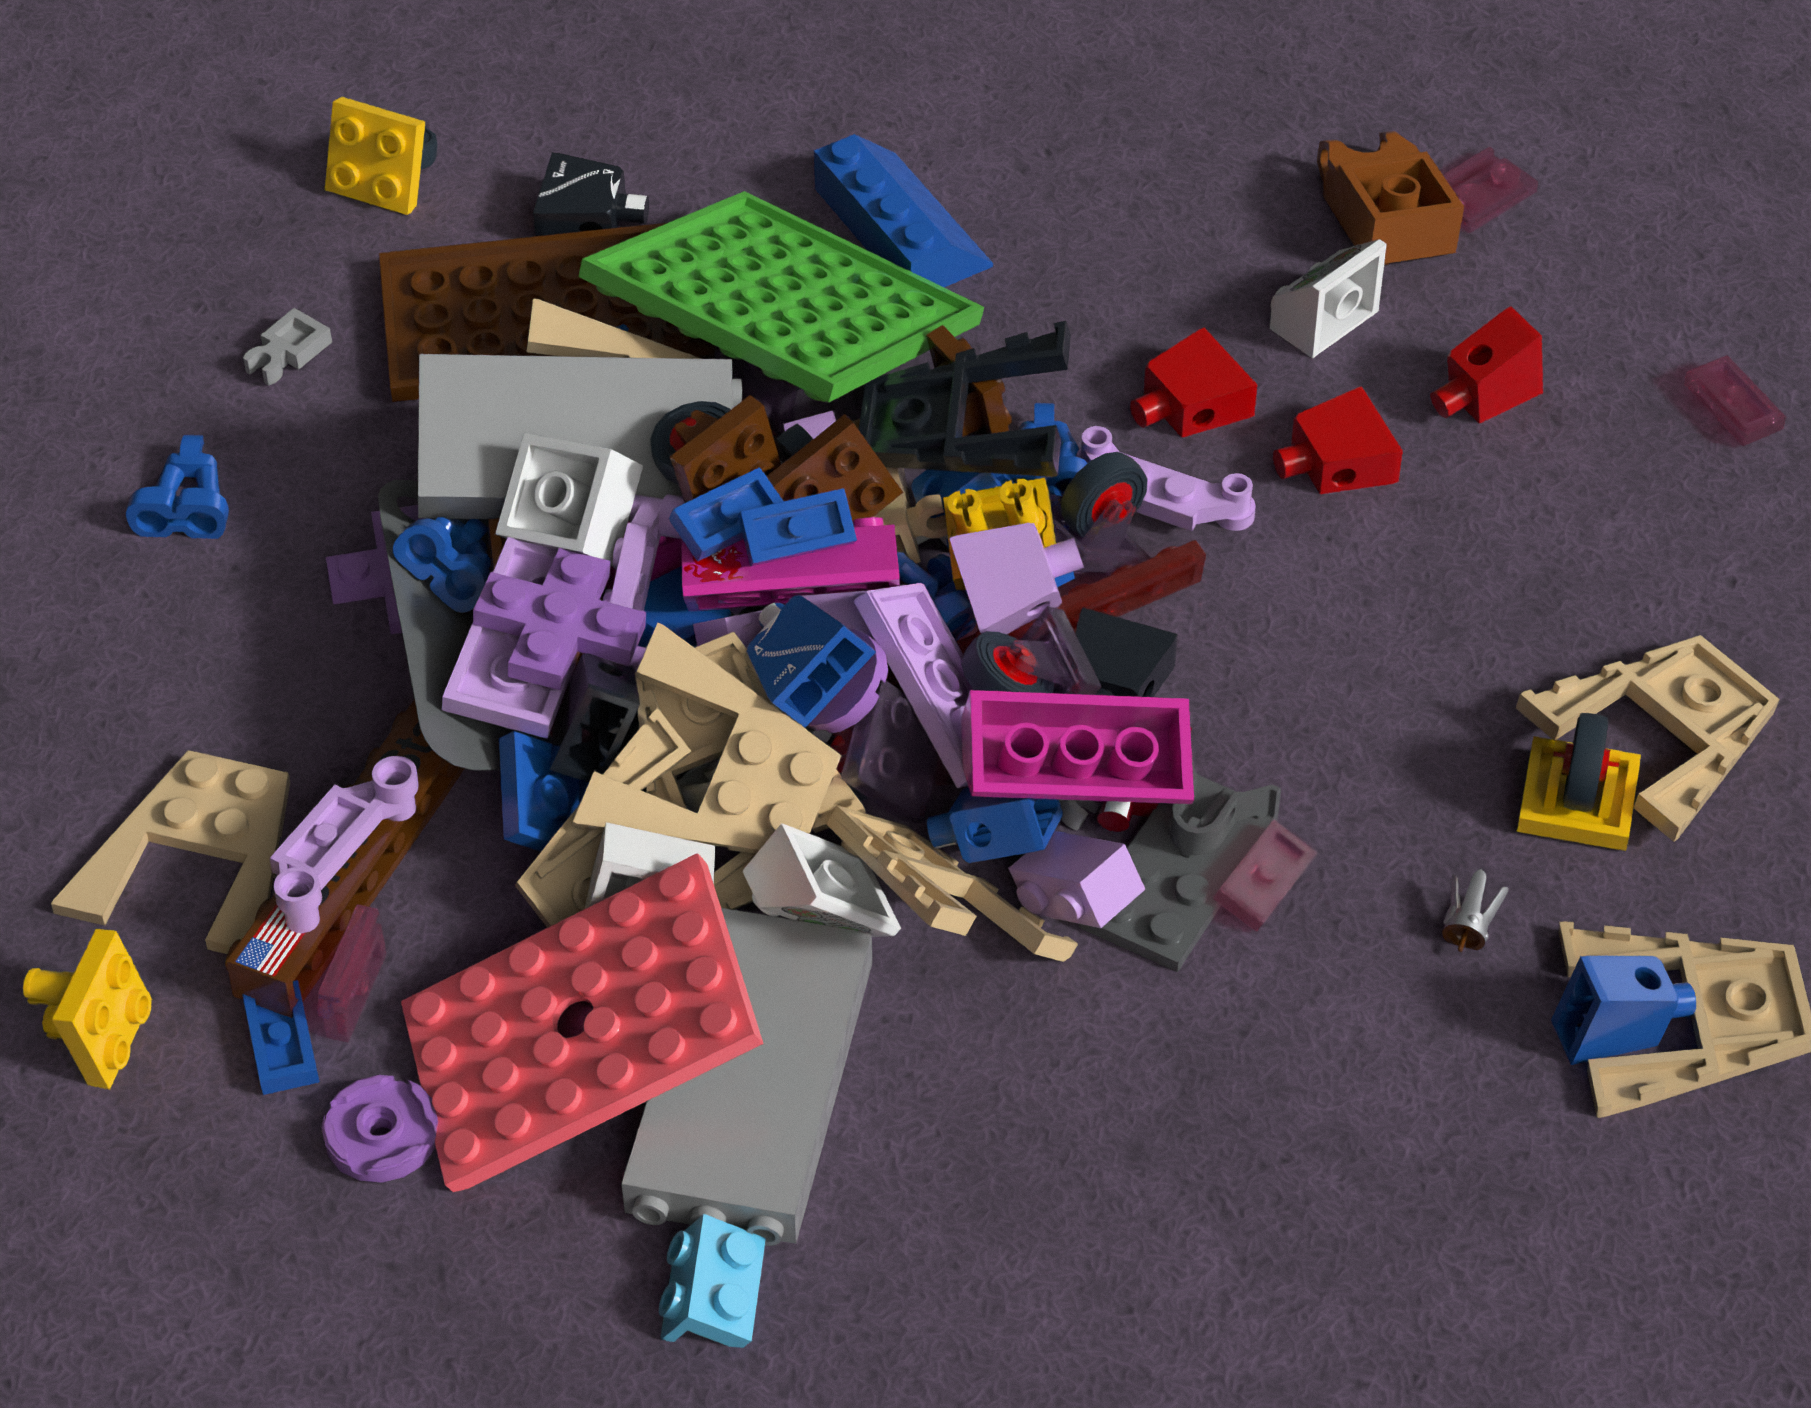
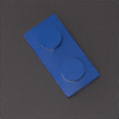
(712, 519)
(797, 527)
(281, 1046)

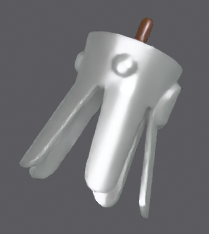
(1465, 921)

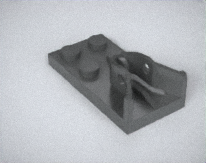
(1183, 862)

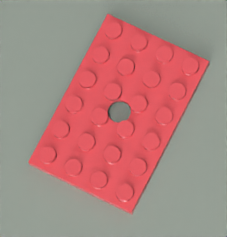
(661, 1014)

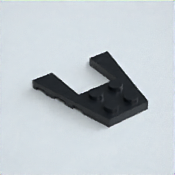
(919, 412)

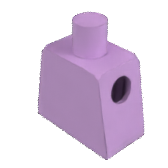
(1012, 574)

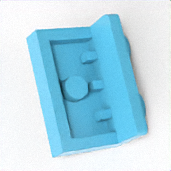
(712, 1283)

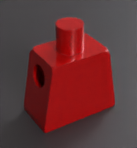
(1493, 369)
(1195, 387)
(1341, 446)

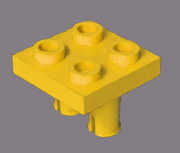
(998, 508)
(93, 1007)

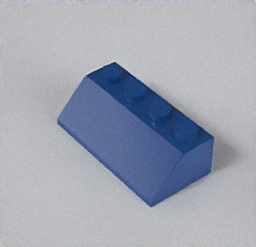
(894, 211)

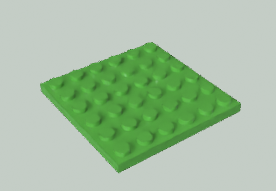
(780, 294)

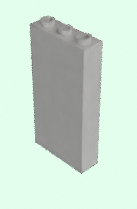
(483, 404)
(754, 1128)

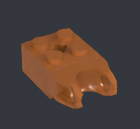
(1391, 197)

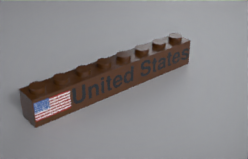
(273, 955)

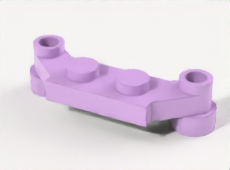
(1180, 497)
(636, 554)
(334, 833)

